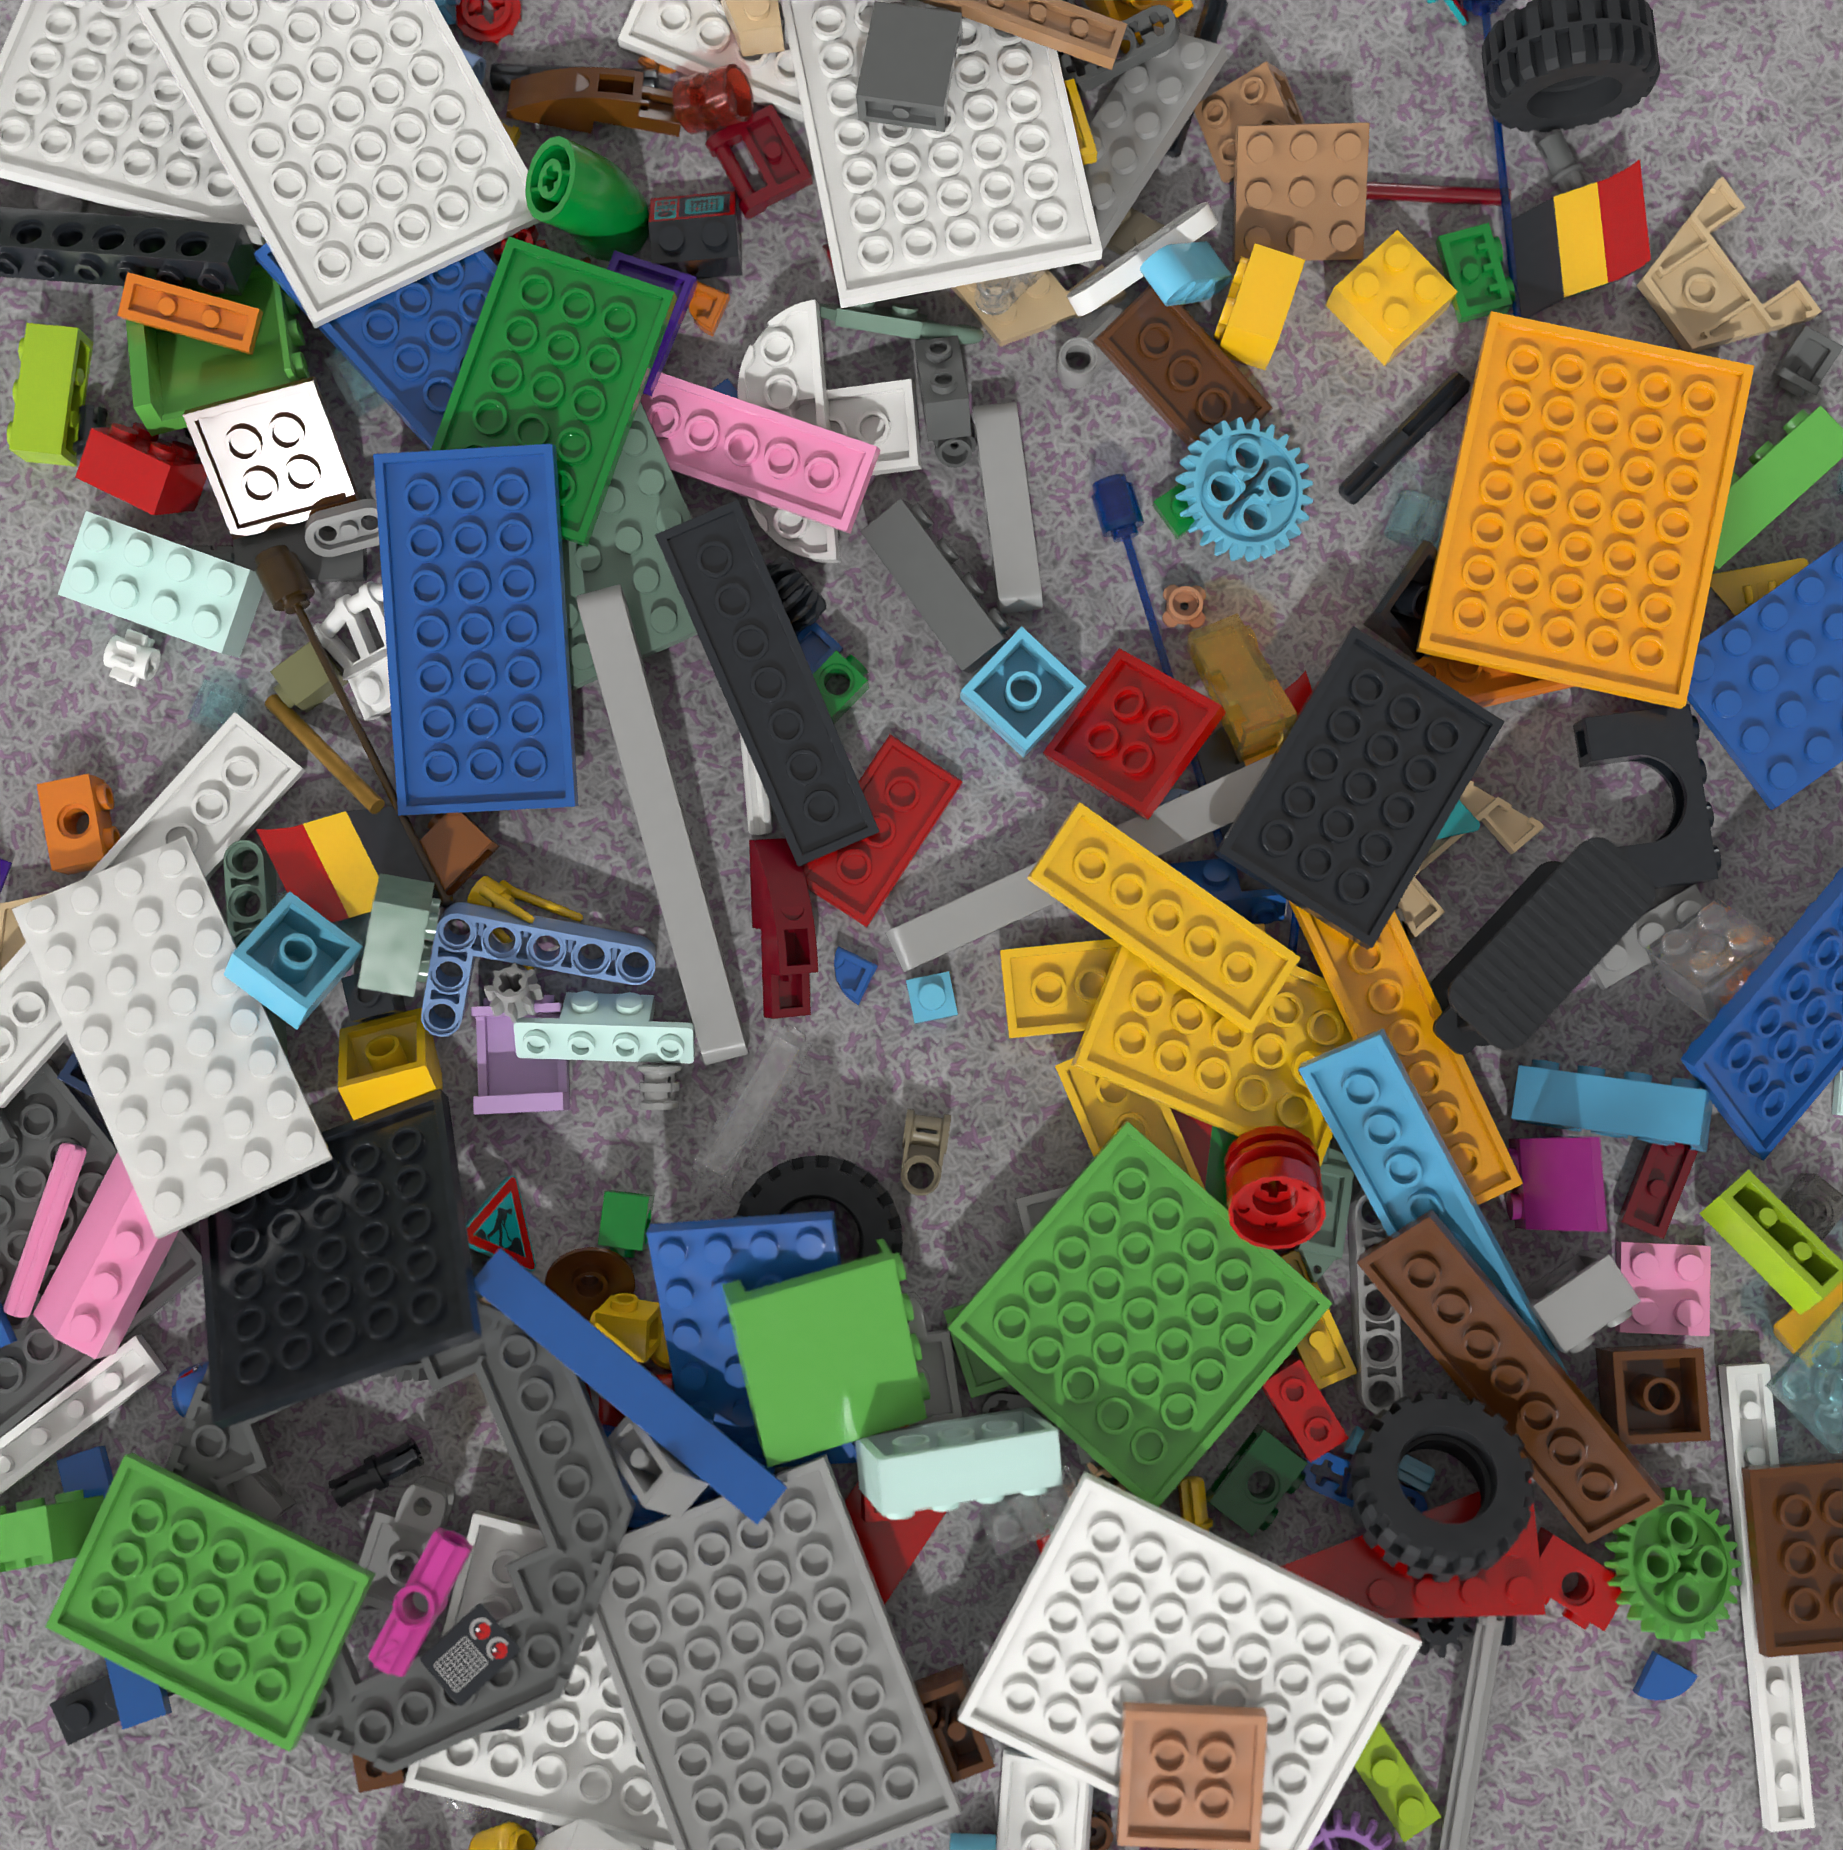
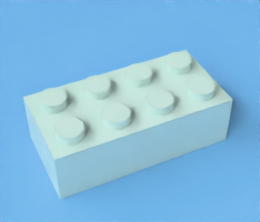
(162, 585)
(959, 1462)

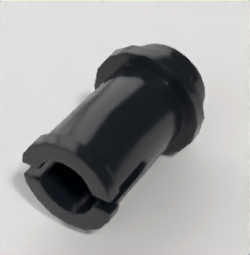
(88, 420)

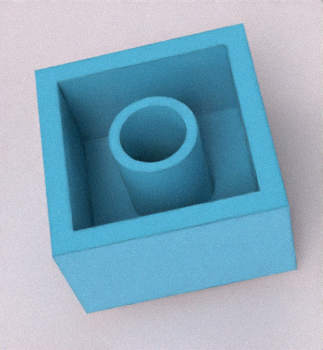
(1022, 692)
(292, 960)

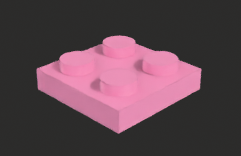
(1671, 1287)

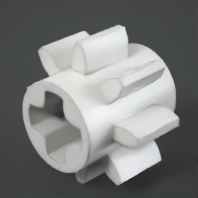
(132, 658)

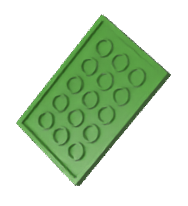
(210, 1601)

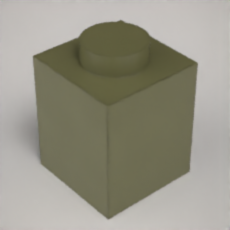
(304, 679)

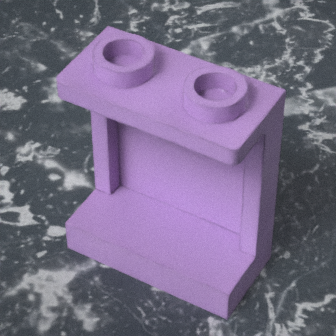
(513, 1082)

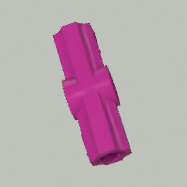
(408, 1625)

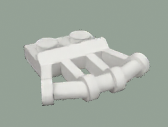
(370, 673)

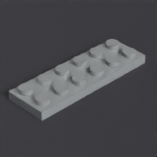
(1142, 123)

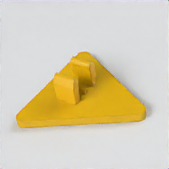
(1747, 585)

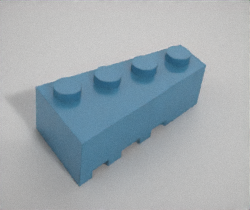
(1613, 1105)

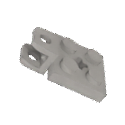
(937, 1367)
(403, 1535)

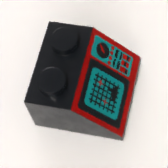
(696, 234)

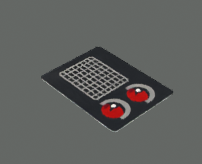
(470, 1654)

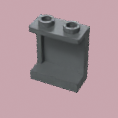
(908, 65)

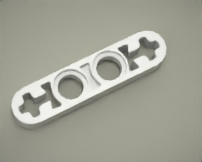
(1126, 268)

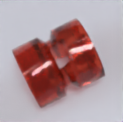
(713, 99)

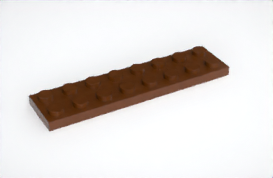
(1509, 1370)

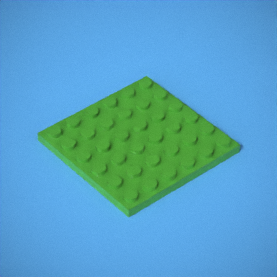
(1139, 1316)

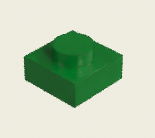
(1169, 508)

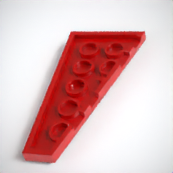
(1365, 1579)

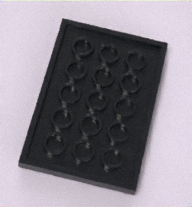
(1360, 788)

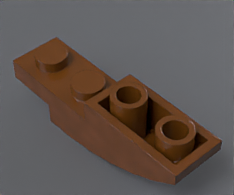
(582, 95)

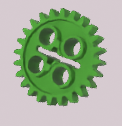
(1685, 1570)

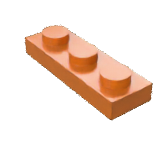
(190, 313)

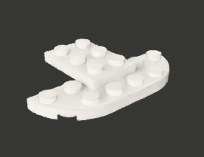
(788, 376)

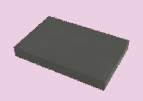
(319, 569)

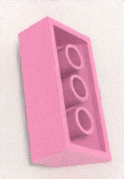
(104, 1270)

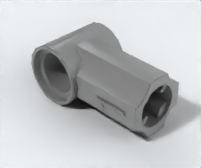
(1085, 348)

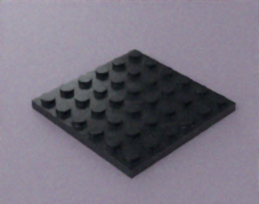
(340, 1266)

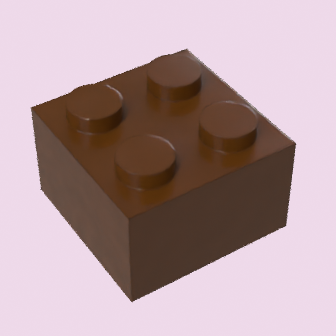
(1654, 1393)

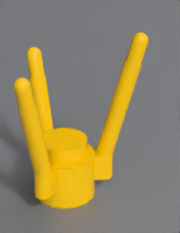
(500, 895)

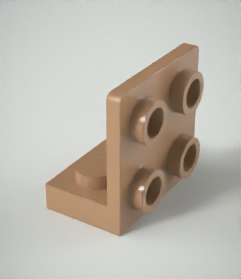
(1253, 99)

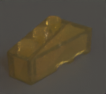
(1243, 684)

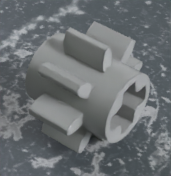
(514, 992)

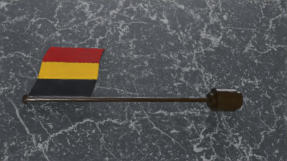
(338, 858)

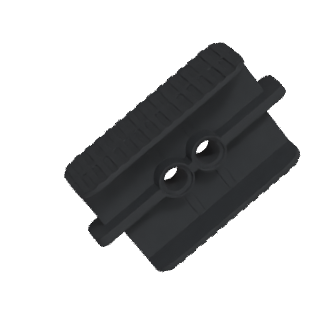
(1539, 947)

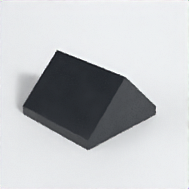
(1402, 606)

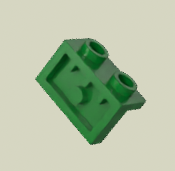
(1474, 268)

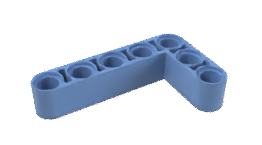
(522, 951)

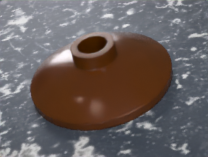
(609, 1274)

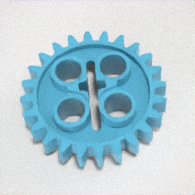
(1216, 463)

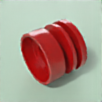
(1274, 1187)

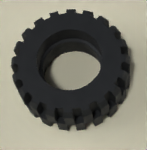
(1569, 62)
(830, 1180)
(1473, 1440)

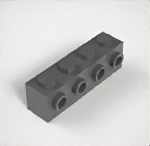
(936, 585)

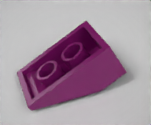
(1559, 1184)

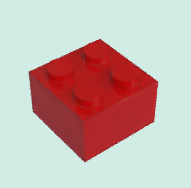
(143, 469)

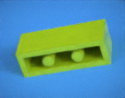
(49, 393)
(1775, 1242)

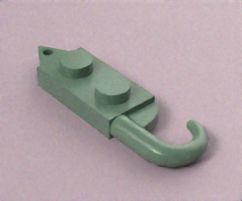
(898, 321)
(1329, 1241)

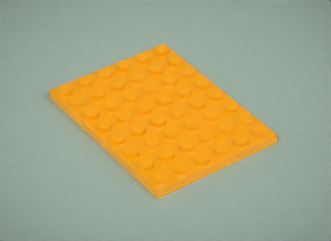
(1586, 510)

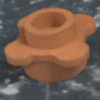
(1192, 597)

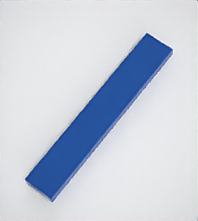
(135, 1696)

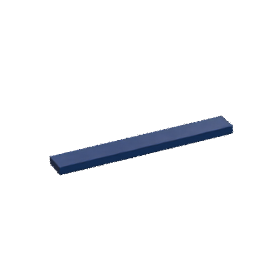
(629, 1386)

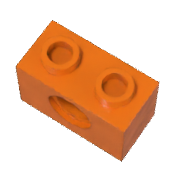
(61, 807)

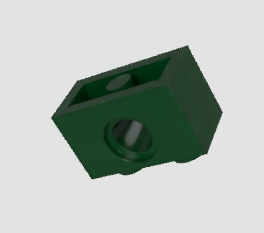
(1230, 1489)

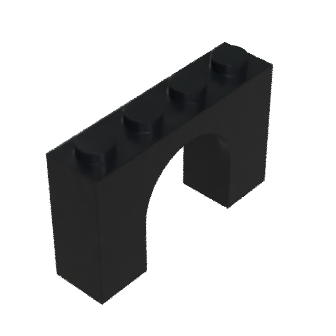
(1666, 743)

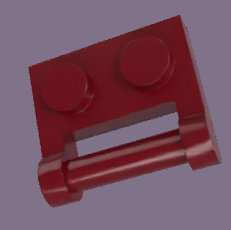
(770, 152)

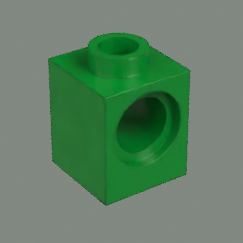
(849, 668)
(625, 1222)

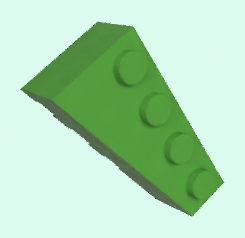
(1778, 478)

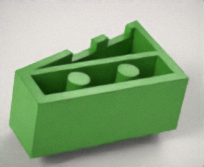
(46, 1532)

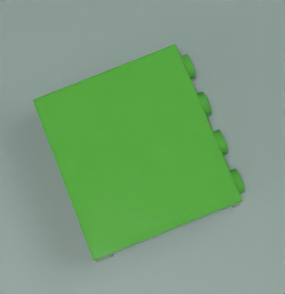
(186, 373)
(828, 1356)

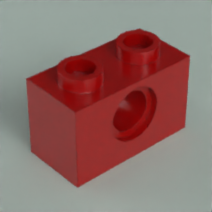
(1303, 1409)
(1592, 1598)

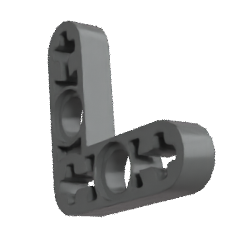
(1137, 55)

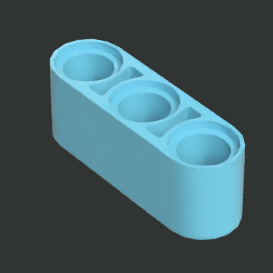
(1186, 273)

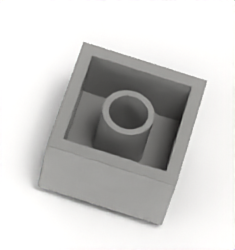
(1581, 1299)

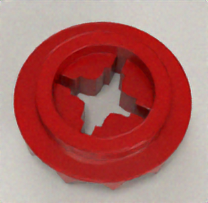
(480, 29)

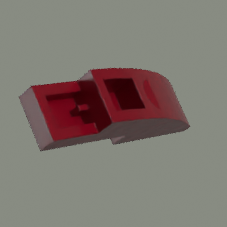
(787, 928)

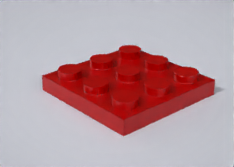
(1134, 733)

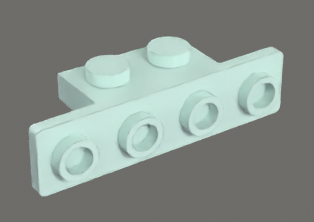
(605, 1030)

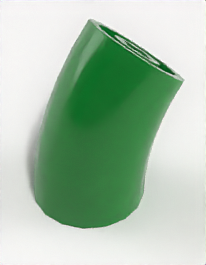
(587, 199)

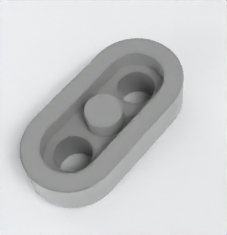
(350, 527)

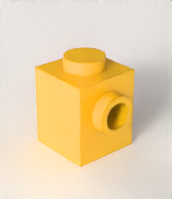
(630, 1324)

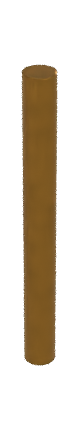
(325, 754)

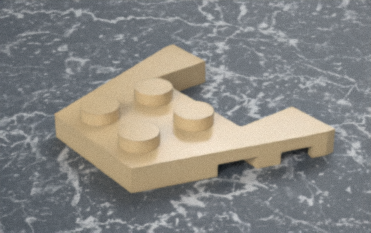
(1703, 293)
(1032, 312)
(1503, 821)

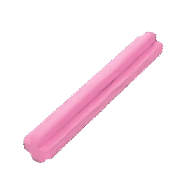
(44, 1230)

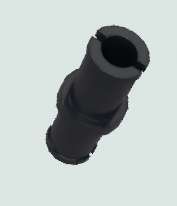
(376, 1473)

